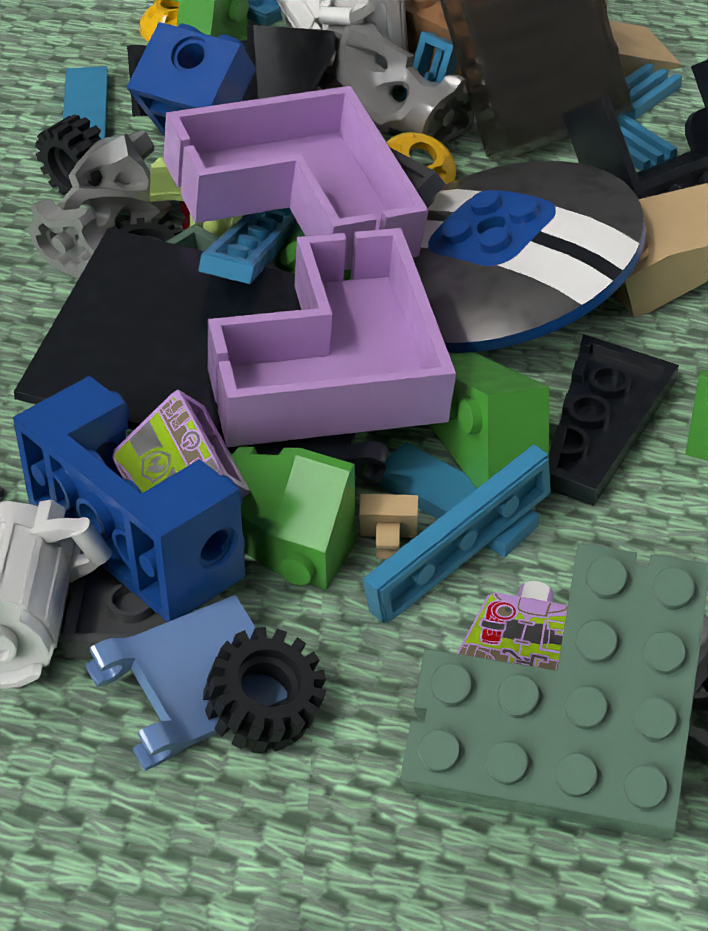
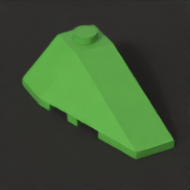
(298, 513)

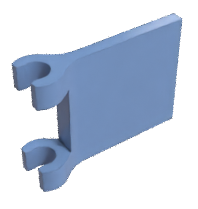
(173, 672)

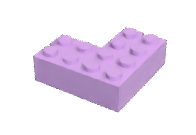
(294, 153)
(343, 364)

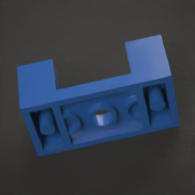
(189, 71)
(168, 543)

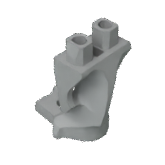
(427, 102)
(69, 234)

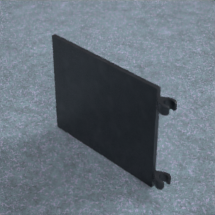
(144, 332)

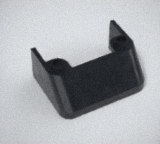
(284, 61)
(601, 144)

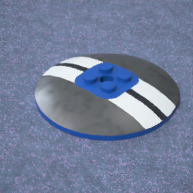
(526, 250)

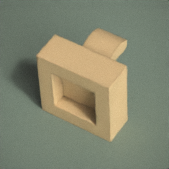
(388, 519)

